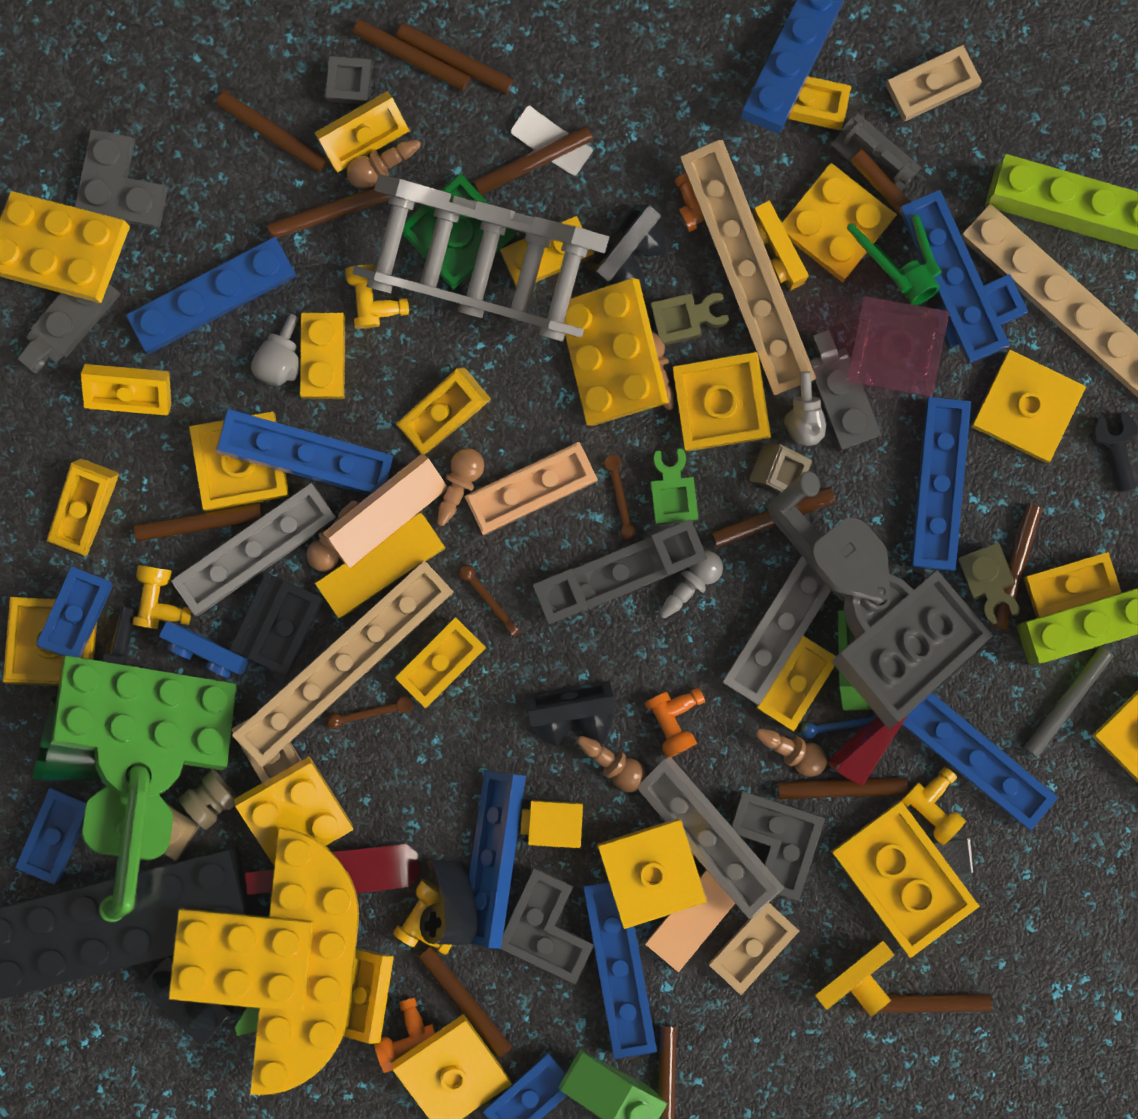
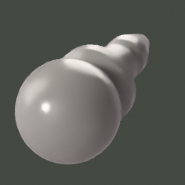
(696, 577)

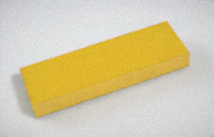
(381, 567)

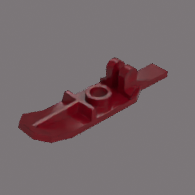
(368, 867)

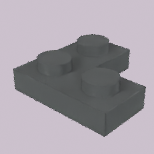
(106, 184)
(787, 831)
(534, 932)

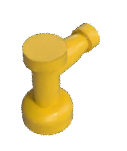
(370, 310)
(150, 610)
(924, 801)
(410, 931)

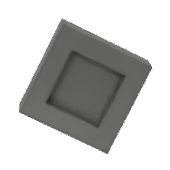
(348, 80)

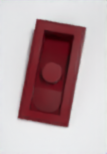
(864, 751)

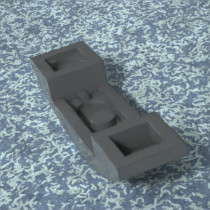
(620, 572)

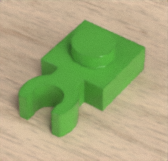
(673, 496)

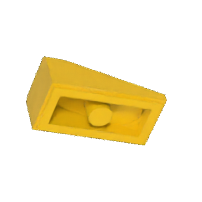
(443, 410)
(82, 506)

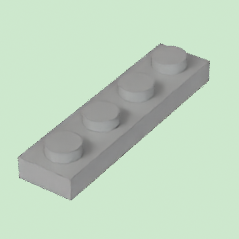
(254, 550)
(778, 633)
(711, 838)

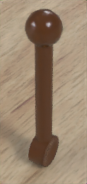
(612, 464)
(467, 573)
(403, 705)

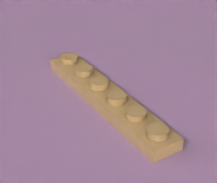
(747, 266)
(1056, 294)
(342, 664)

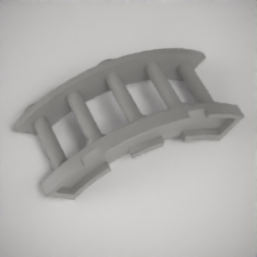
(494, 223)

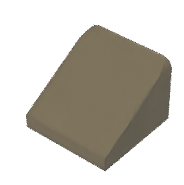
(778, 467)

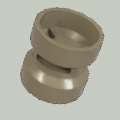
(208, 799)

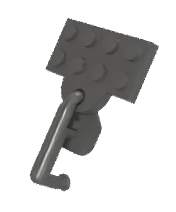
(902, 635)

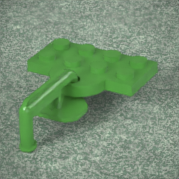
(145, 723)

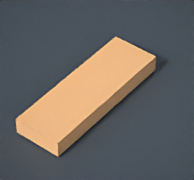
(531, 488)
(385, 510)
(686, 930)

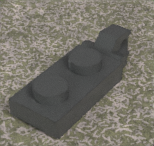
(63, 328)
(842, 401)

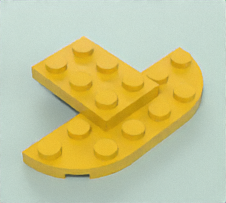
(286, 964)

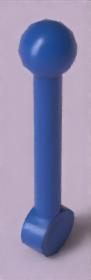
(809, 729)

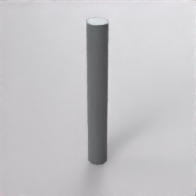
(1068, 701)

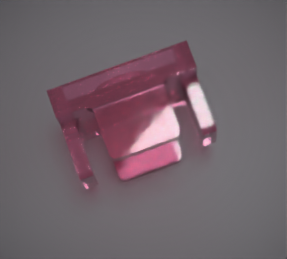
(898, 347)

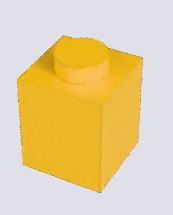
(553, 823)

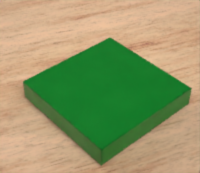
(463, 239)

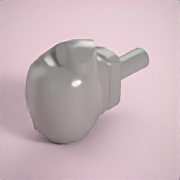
(276, 358)
(806, 419)

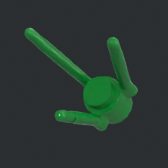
(913, 279)

